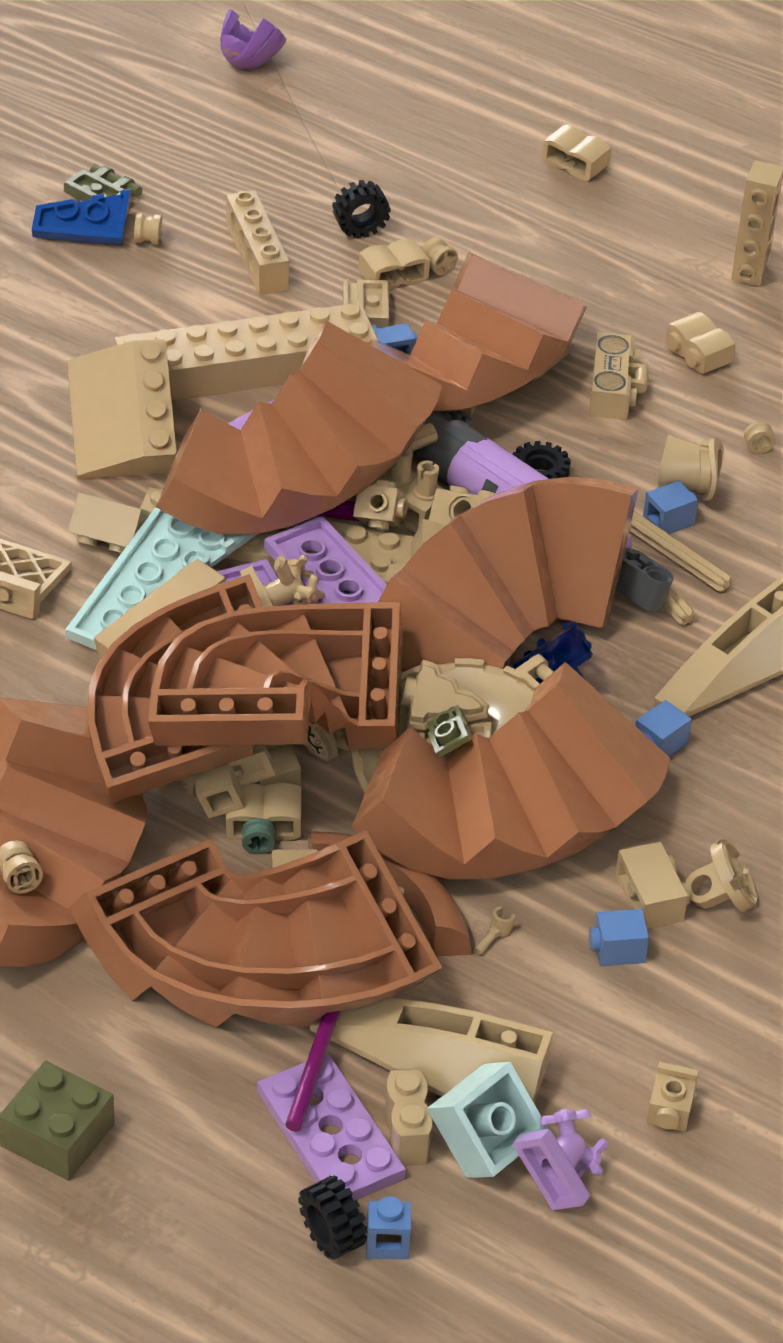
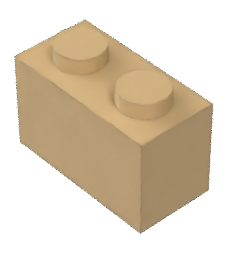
(105, 521)
(652, 884)

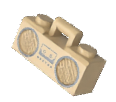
(612, 379)

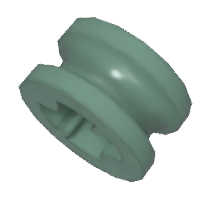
(261, 828)

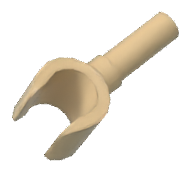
(498, 928)

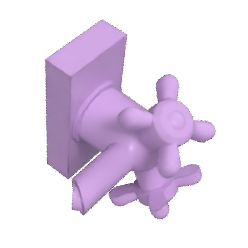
(553, 1159)

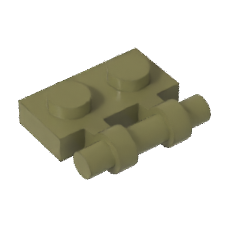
(99, 181)

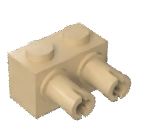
(417, 487)

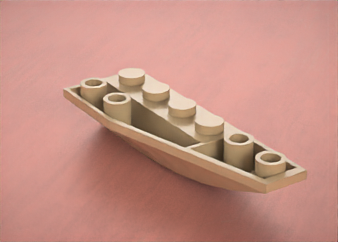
(734, 658)
(442, 1041)

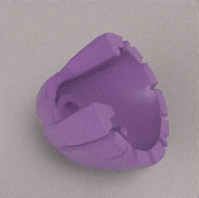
(246, 48)

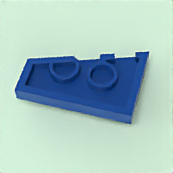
(91, 220)

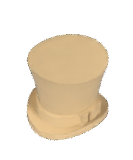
(692, 464)

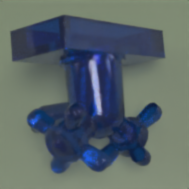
(566, 647)

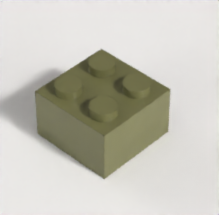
(56, 1120)

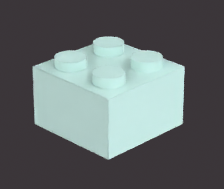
(485, 1118)

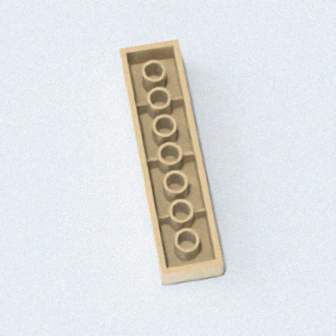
(248, 350)

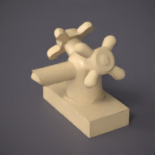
(289, 585)

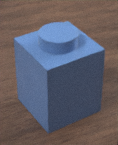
(671, 507)
(666, 727)
(619, 937)

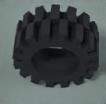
(365, 221)
(545, 458)
(332, 1217)

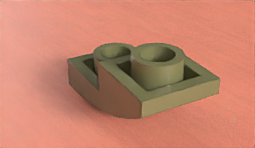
(449, 731)

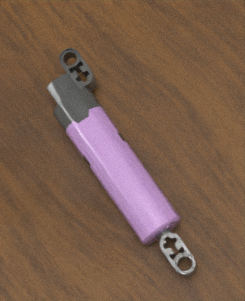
(480, 464)

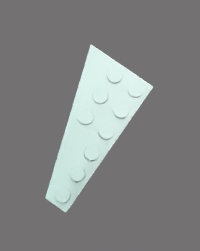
(147, 562)

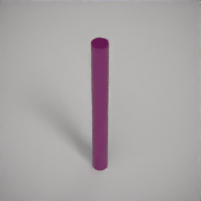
(311, 1071)

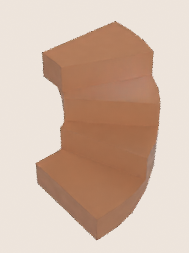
(491, 335)
(307, 451)
(513, 570)
(276, 669)
(122, 693)
(517, 798)
(63, 814)
(263, 942)

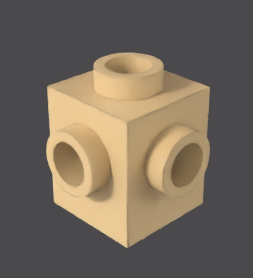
(381, 505)

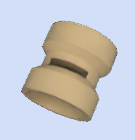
(19, 867)

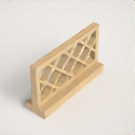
(22, 592)

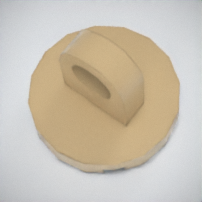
(727, 879)

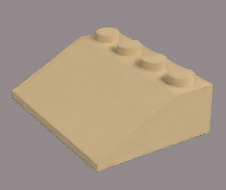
(122, 410)

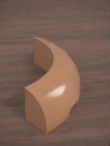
(426, 895)

